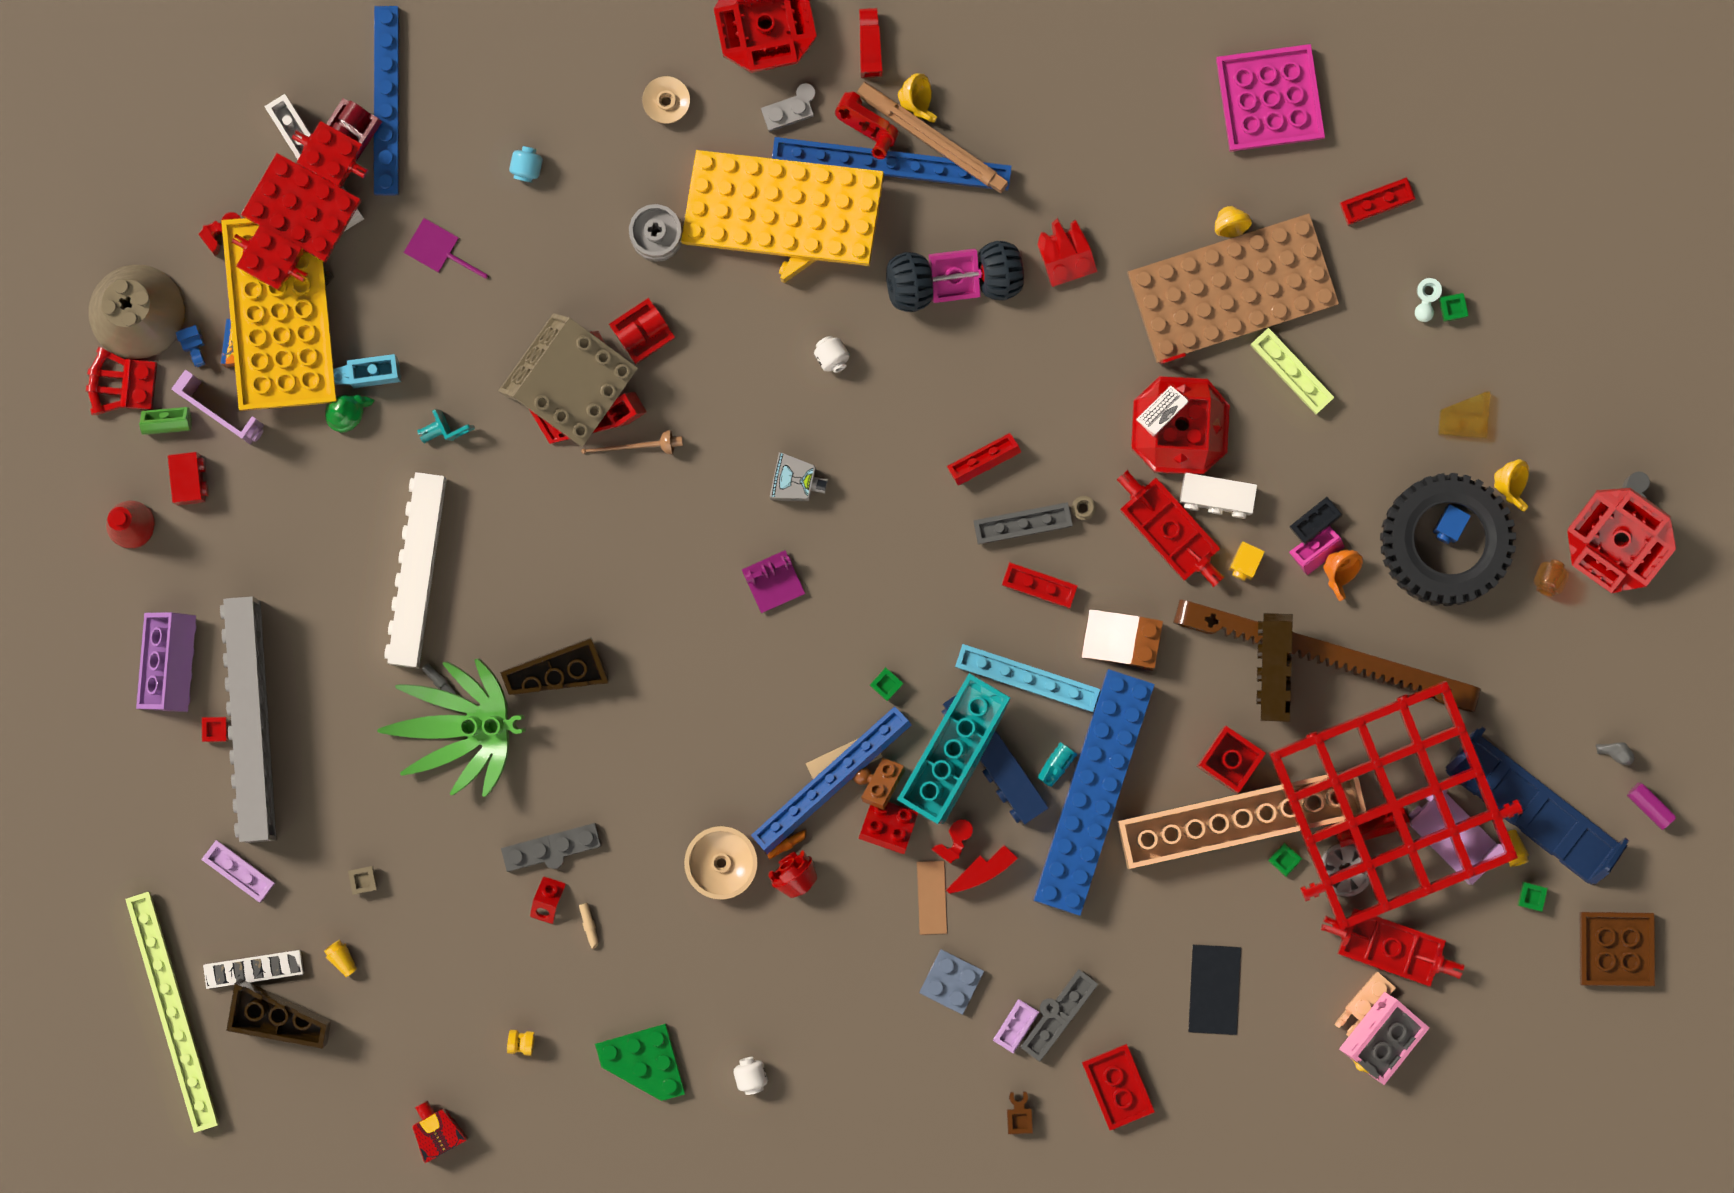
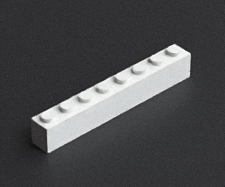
(416, 570)

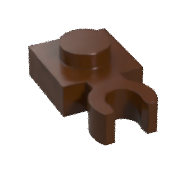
(1019, 1118)

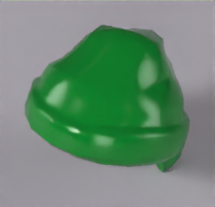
(346, 412)

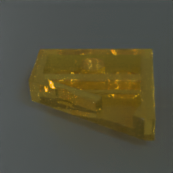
(1466, 418)

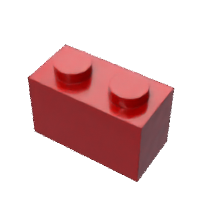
(187, 478)

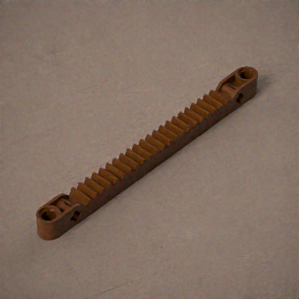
(1193, 617)

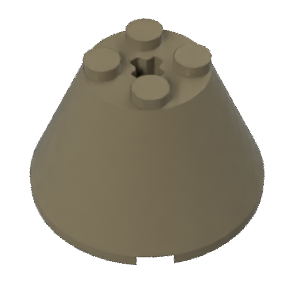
(136, 312)

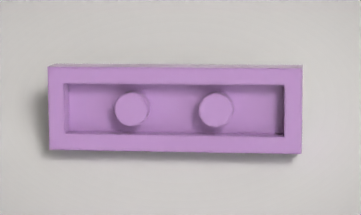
(238, 871)

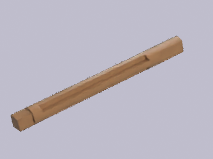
(932, 137)

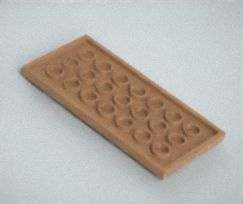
(1233, 288)

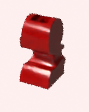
(211, 231)
(959, 831)

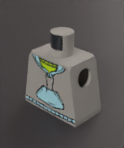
(795, 480)

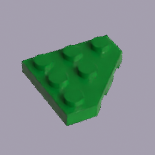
(644, 1061)

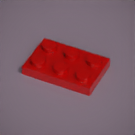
(1118, 1087)

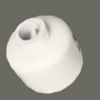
(831, 354)
(750, 1076)

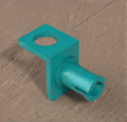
(440, 427)

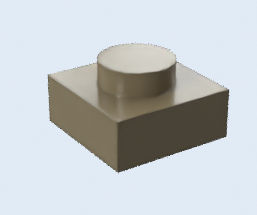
(362, 880)

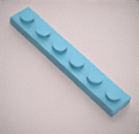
(1027, 678)

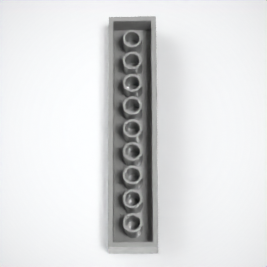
(248, 719)

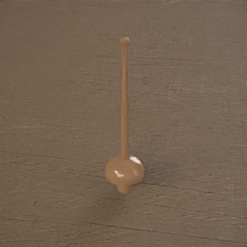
(666, 442)

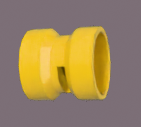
(526, 1042)

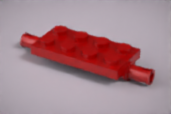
(1170, 529)
(1394, 949)

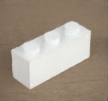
(1217, 495)

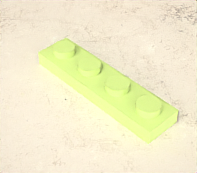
(1292, 371)

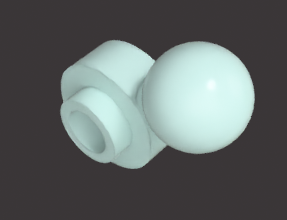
(1424, 311)

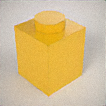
(1246, 561)

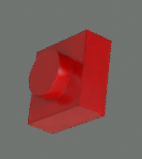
(214, 729)

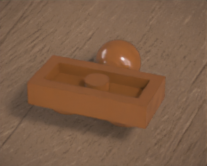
(880, 784)

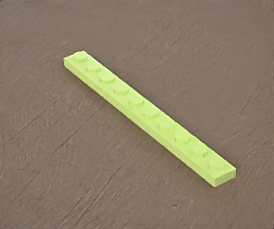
(172, 1012)

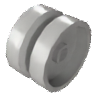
(651, 219)

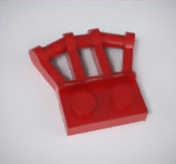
(137, 383)

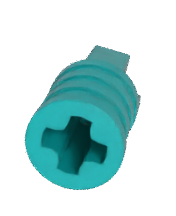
(1056, 764)

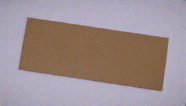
(931, 897)

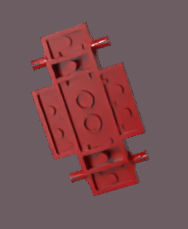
(300, 206)

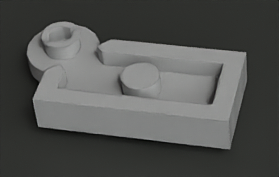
(790, 110)

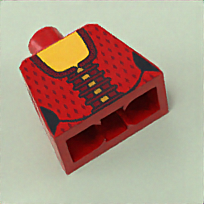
(436, 1132)

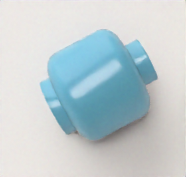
(525, 164)

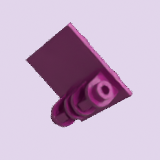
(773, 581)

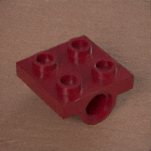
(354, 122)

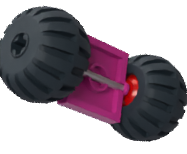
(954, 276)

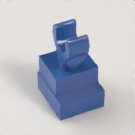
(191, 340)

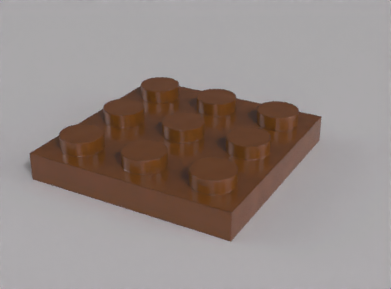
(1617, 949)

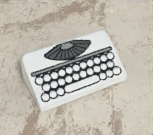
(1162, 410)

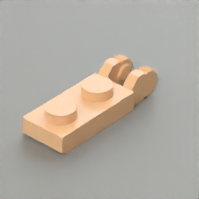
(1365, 1000)

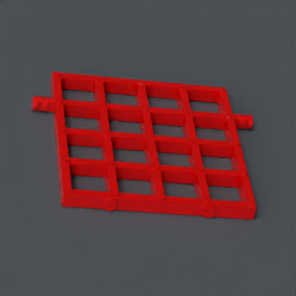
(1393, 805)

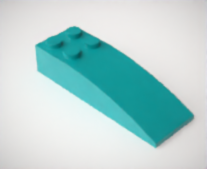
(954, 750)

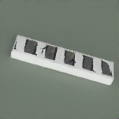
(253, 969)

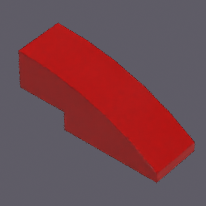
(982, 871)

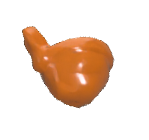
(1341, 569)

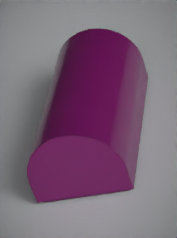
(1651, 805)

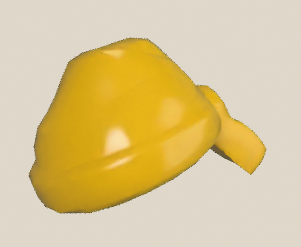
(916, 96)
(1232, 222)
(1511, 482)

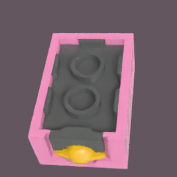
(1384, 1038)

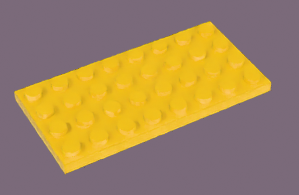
(782, 208)
(276, 334)

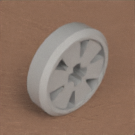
(1339, 856)

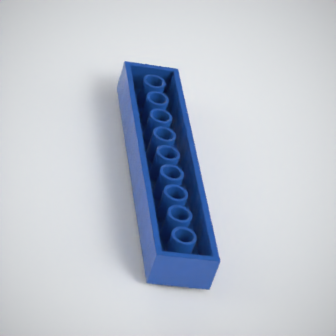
(1093, 792)

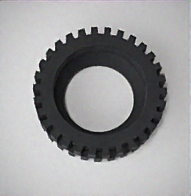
(1414, 573)

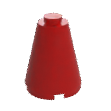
(130, 524)

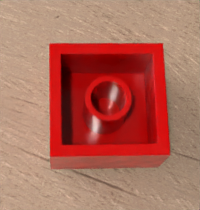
(1231, 759)

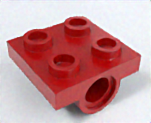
(642, 331)
(889, 827)

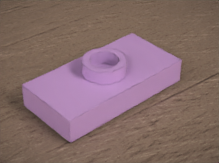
(1015, 1026)

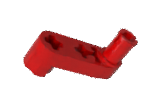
(855, 115)

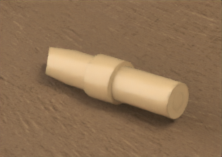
(589, 925)

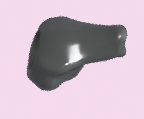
(1618, 751)

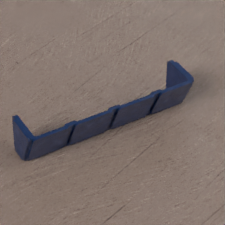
(1545, 815)

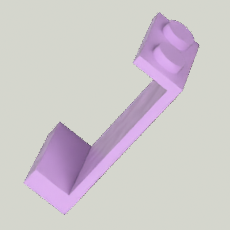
(187, 385)
(1475, 840)

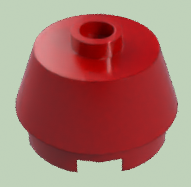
(794, 875)

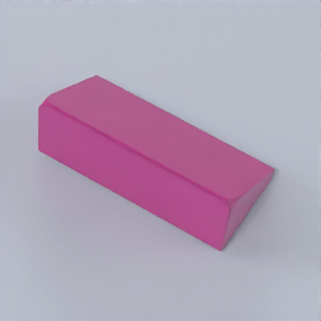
(1316, 551)

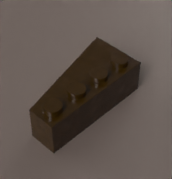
(1276, 666)
(563, 668)
(275, 1018)

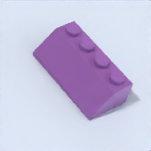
(166, 661)

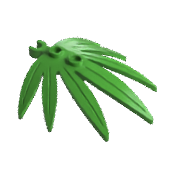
(482, 725)

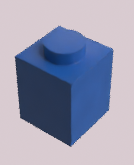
(1451, 524)

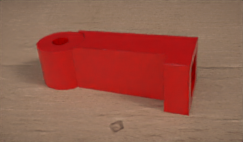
(870, 43)

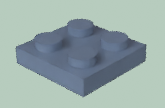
(951, 981)

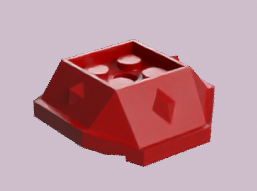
(760, 48)
(1188, 450)
(1617, 563)

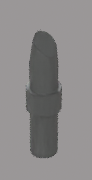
(439, 681)

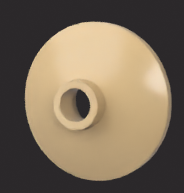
(664, 88)

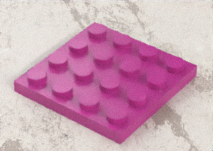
(1270, 97)

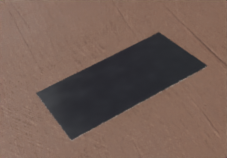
(1214, 989)

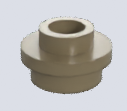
(1083, 500)

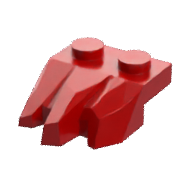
(1066, 253)

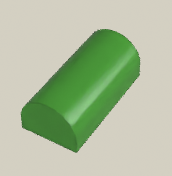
(165, 420)

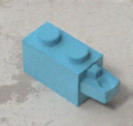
(369, 371)

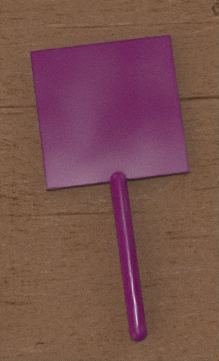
(433, 245)

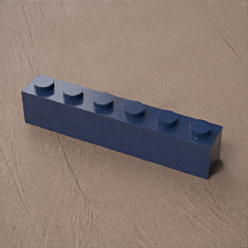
(1010, 779)

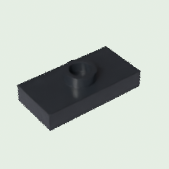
(1315, 521)

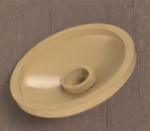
(702, 862)

